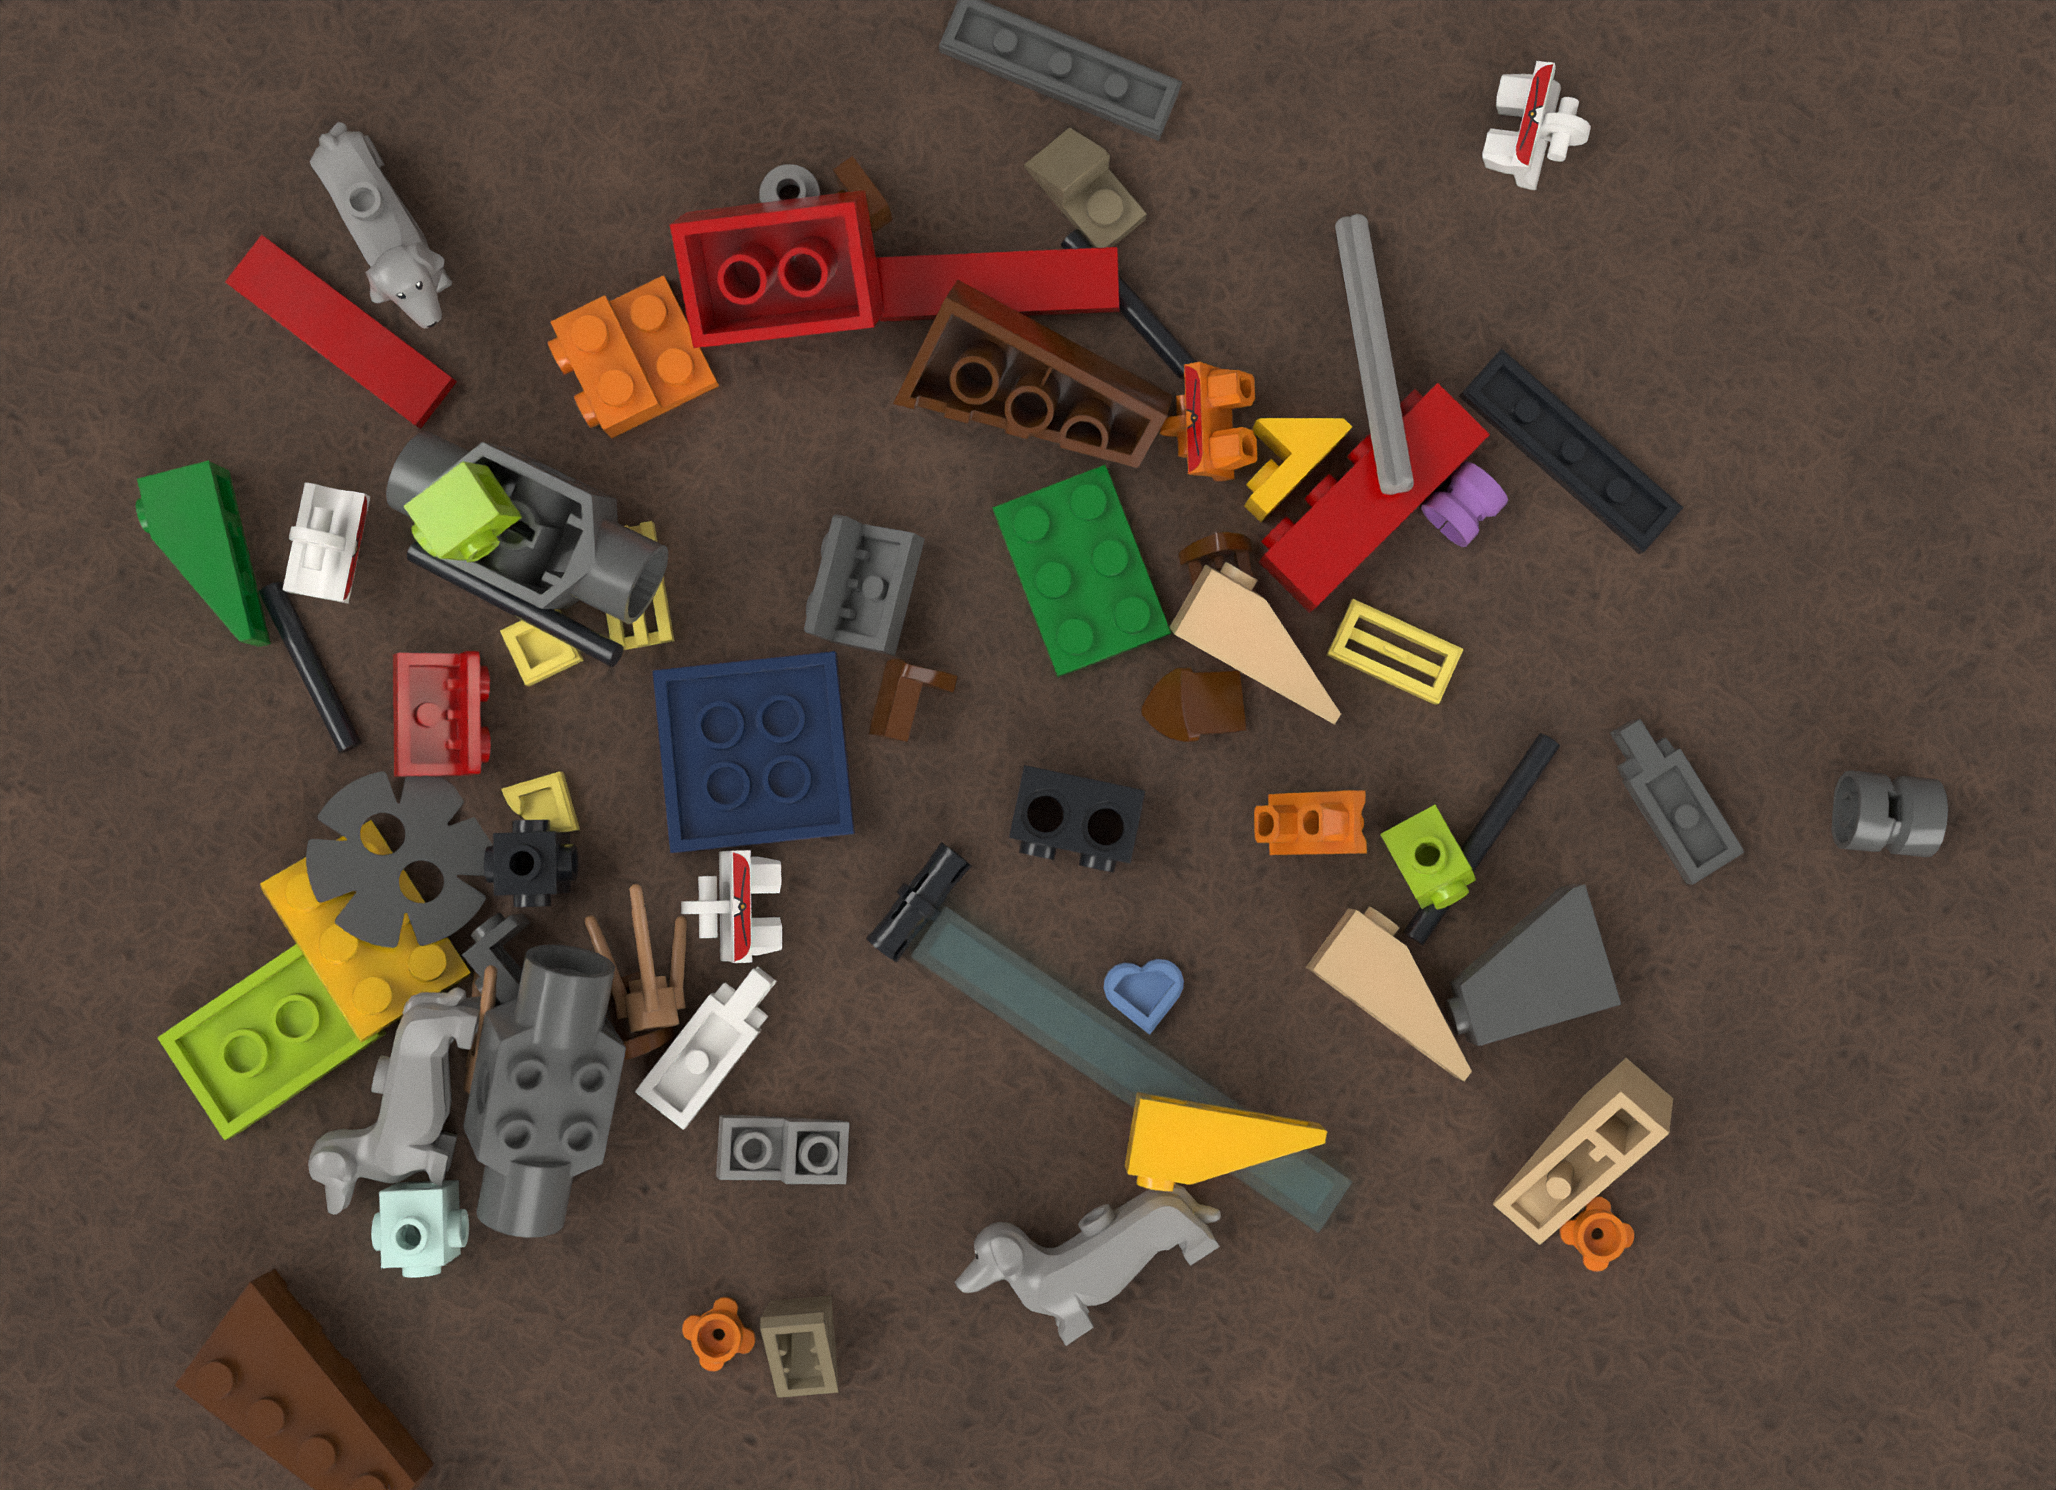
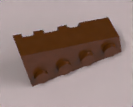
(1027, 379)
(298, 1398)

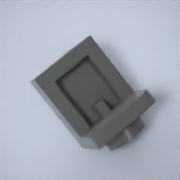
(490, 951)

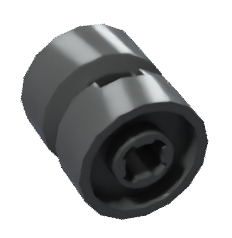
(1899, 814)

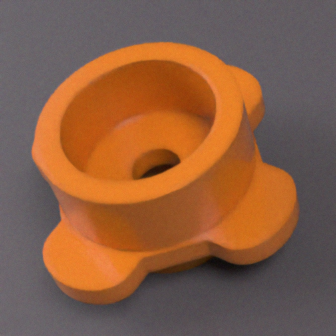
(1614, 1238)
(716, 1352)

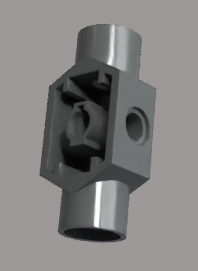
(562, 545)
(544, 1089)

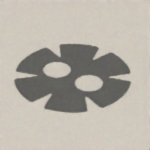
(379, 905)

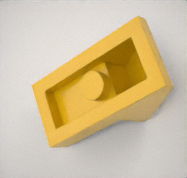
(1301, 447)

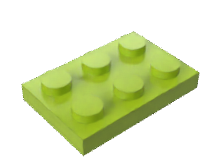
(261, 1043)

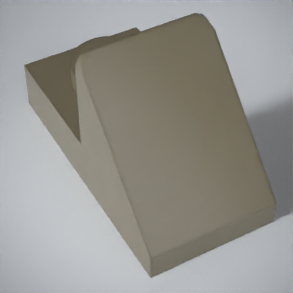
(1085, 190)

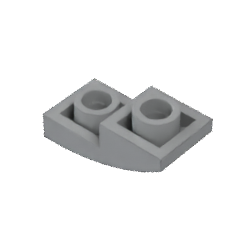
(782, 1149)

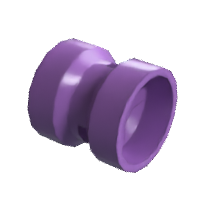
(1468, 500)

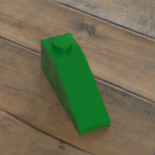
(200, 530)

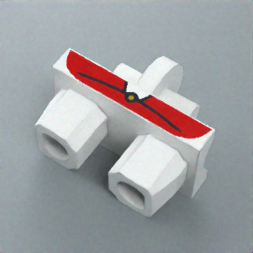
(1535, 100)
(326, 543)
(738, 879)

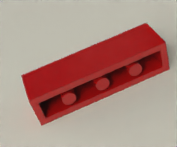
(1354, 514)

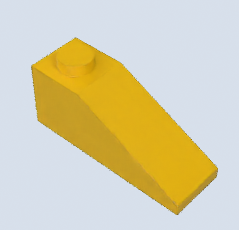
(1199, 1141)

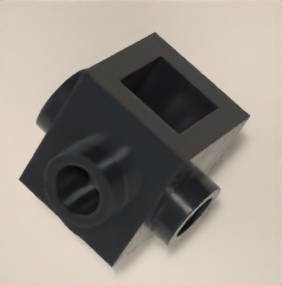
(553, 857)

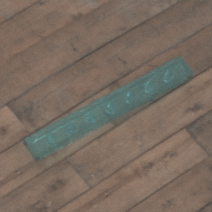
(1108, 1051)

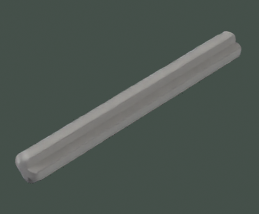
(1374, 355)

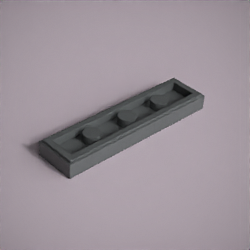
(1060, 67)

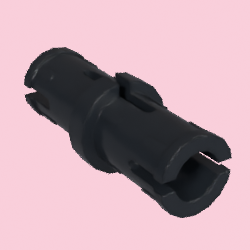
(918, 902)

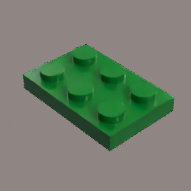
(1081, 571)

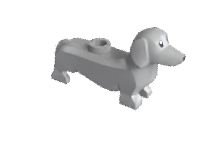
(381, 225)
(412, 1106)
(1094, 1262)

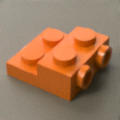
(631, 357)

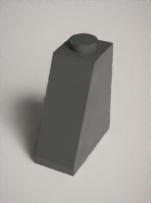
(1536, 974)

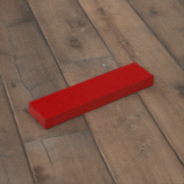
(1023, 280)
(341, 331)

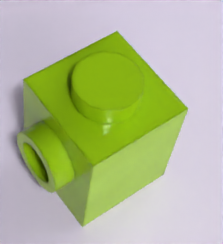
(462, 514)
(1430, 859)

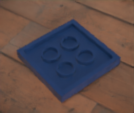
(753, 752)

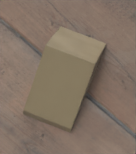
(801, 1346)

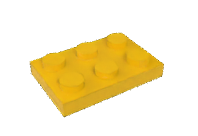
(362, 978)

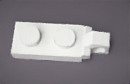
(707, 1049)

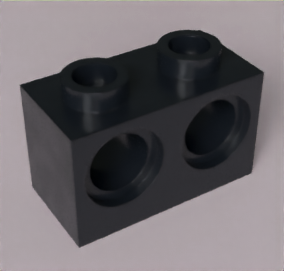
(1078, 800)

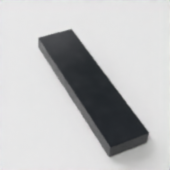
(1571, 451)

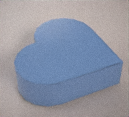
(1144, 991)

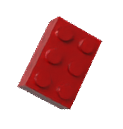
(778, 269)

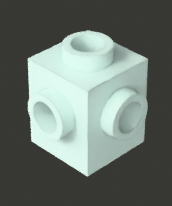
(420, 1227)

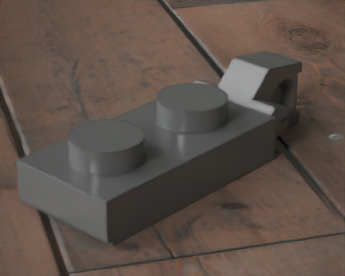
(1674, 803)

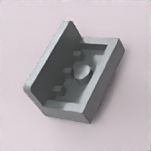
(863, 585)

